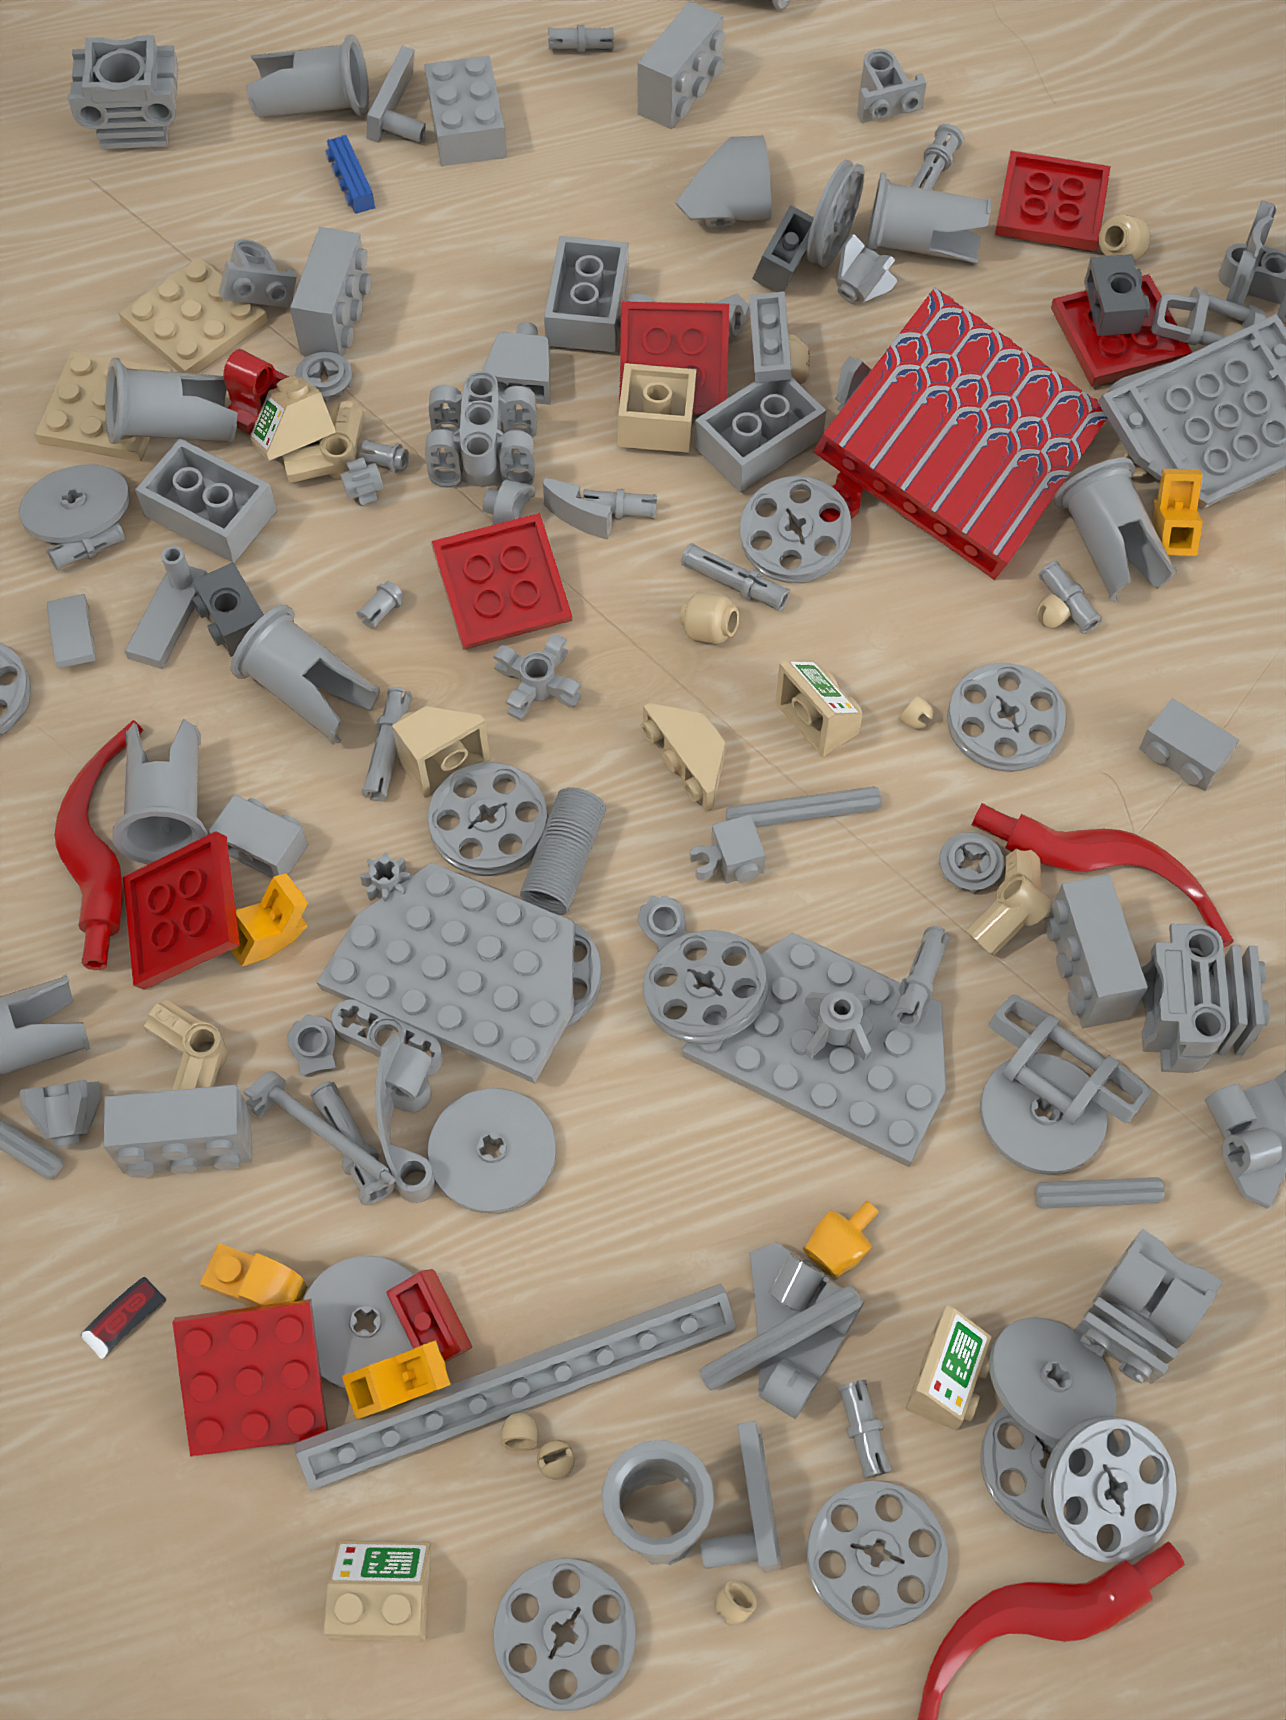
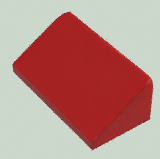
(428, 1314)

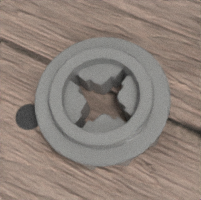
(335, 366)
(974, 847)

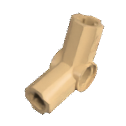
(332, 452)
(1017, 903)
(185, 1035)

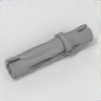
(748, 583)
(385, 746)
(918, 985)

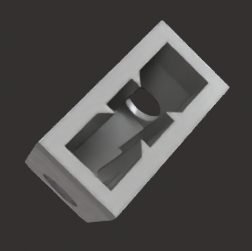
(521, 361)

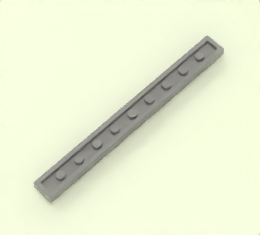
(514, 1387)

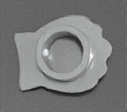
(662, 920)
(313, 1043)

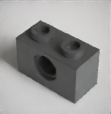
(784, 251)
(1116, 295)
(222, 592)

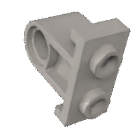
(886, 88)
(255, 278)

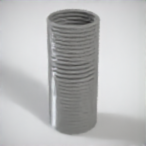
(562, 856)

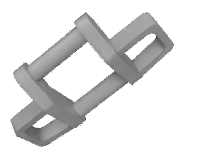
(1198, 304)
(1093, 1090)

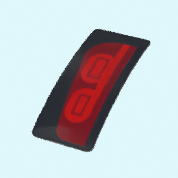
(122, 1316)

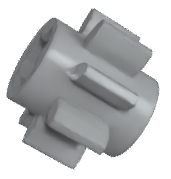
(362, 481)
(384, 876)

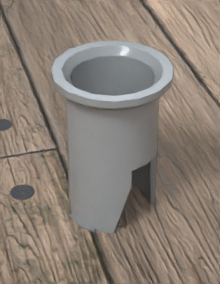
(311, 80)
(926, 221)
(166, 405)
(1115, 524)
(296, 666)
(160, 798)
(29, 1043)
(657, 1464)

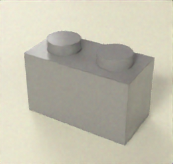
(1188, 744)
(260, 837)

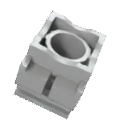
(125, 91)
(1201, 998)
(1147, 1309)

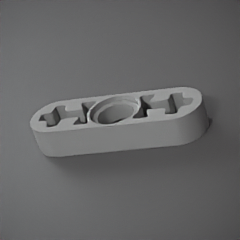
(355, 1034)

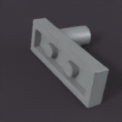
(382, 114)
(770, 337)
(166, 612)
(763, 1542)

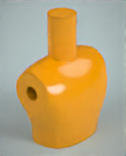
(839, 1243)

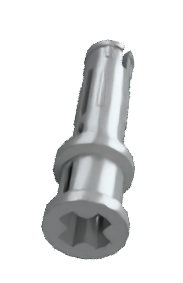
(941, 148)
(338, 1116)

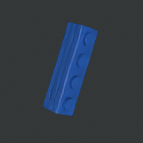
(350, 174)

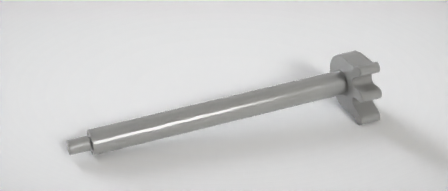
(271, 1090)

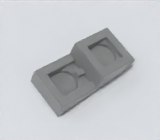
(566, 503)
(71, 631)

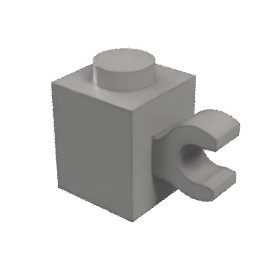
(734, 849)

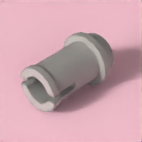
(388, 456)
(383, 601)

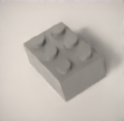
(680, 65)
(465, 110)
(331, 292)
(586, 293)
(759, 430)
(206, 500)
(1095, 952)
(178, 1130)

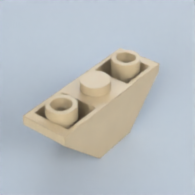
(689, 747)

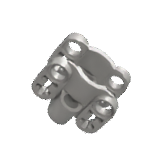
(1255, 267)
(484, 435)

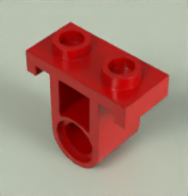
(248, 383)

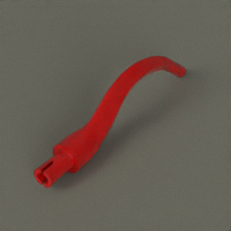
(1097, 850)
(90, 859)
(1047, 1612)

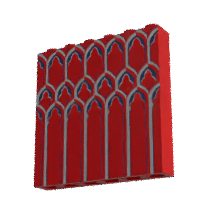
(962, 433)

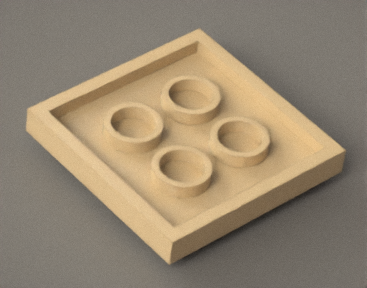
(189, 320)
(77, 410)

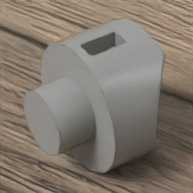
(508, 501)

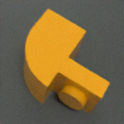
(1176, 511)
(271, 923)
(251, 1278)
(396, 1380)

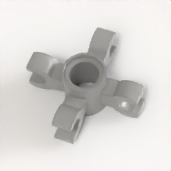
(541, 688)

